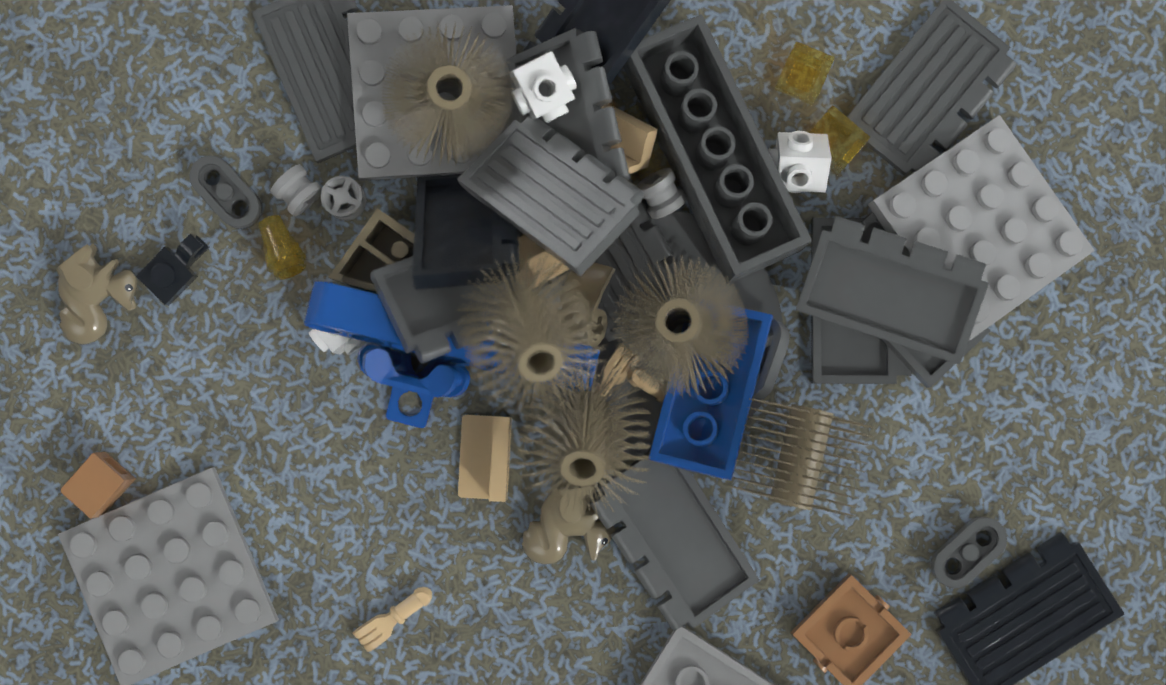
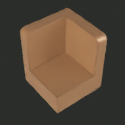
(97, 484)

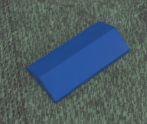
(707, 429)

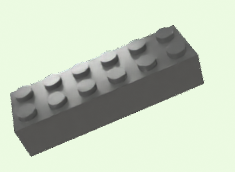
(715, 149)

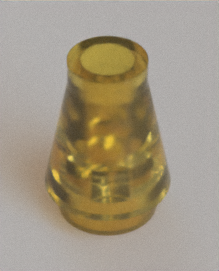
(281, 250)

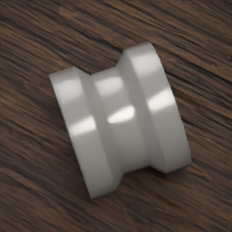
(296, 190)
(336, 193)
(662, 193)

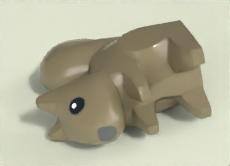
(82, 289)
(548, 539)

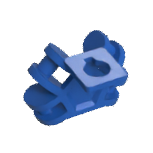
(396, 370)

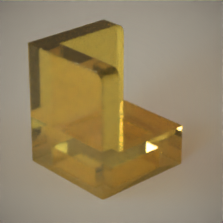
(804, 73)
(843, 136)

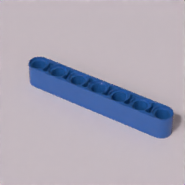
(364, 318)

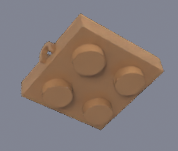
(850, 632)

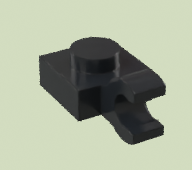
(170, 272)

